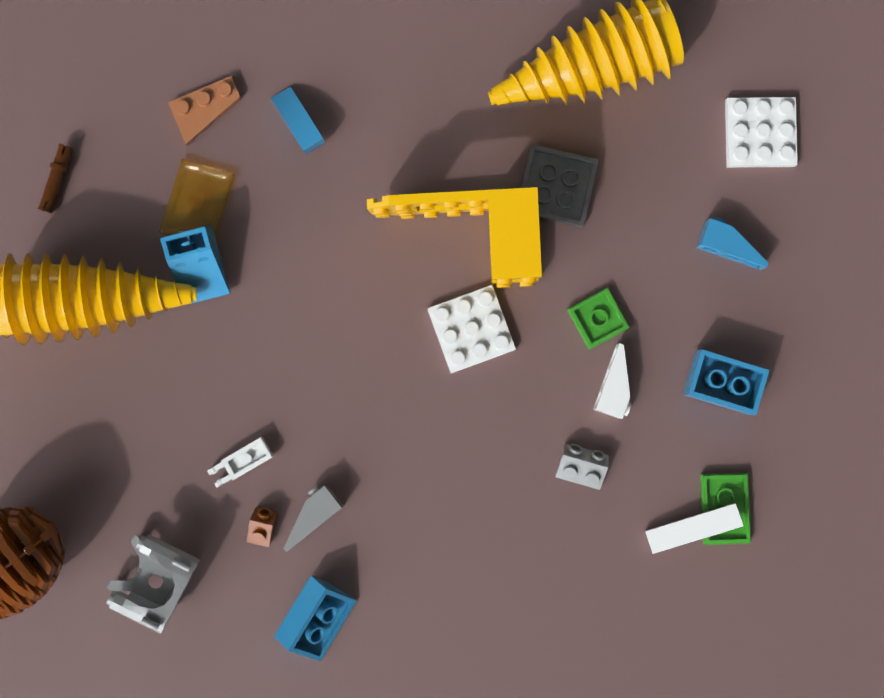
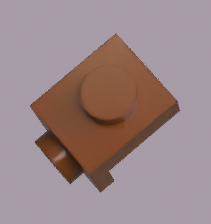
(261, 526)

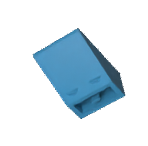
(197, 262)

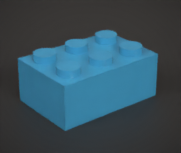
(726, 382)

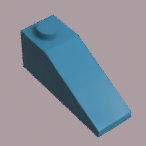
(727, 242)

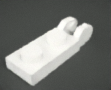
(243, 461)

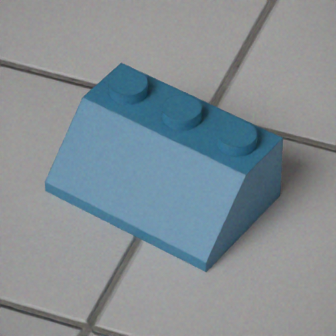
(314, 619)

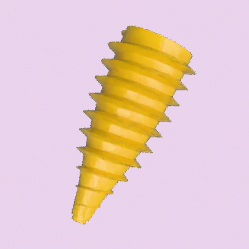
(600, 56)
(79, 297)

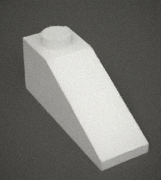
(614, 391)

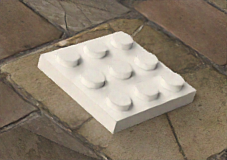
(761, 132)
(471, 329)

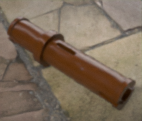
(55, 178)

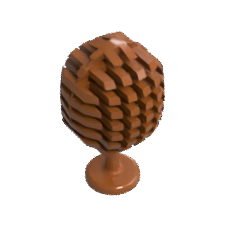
(28, 558)

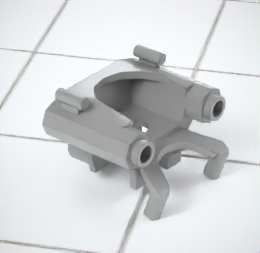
(153, 605)

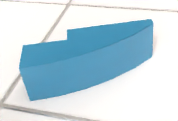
(298, 120)

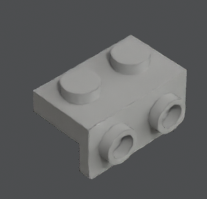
(582, 466)

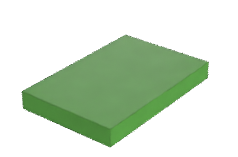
(723, 490)

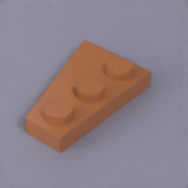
(202, 107)

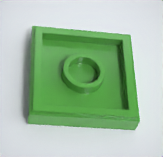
(598, 318)

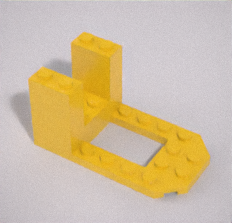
(512, 225)

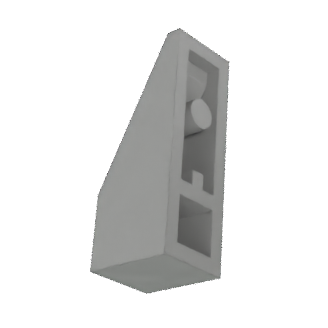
(315, 511)

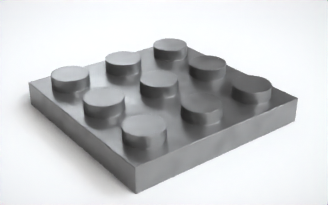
(562, 184)

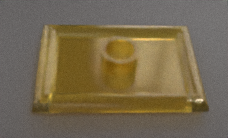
(196, 198)

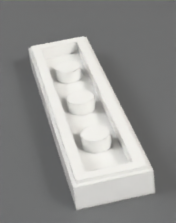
(694, 528)

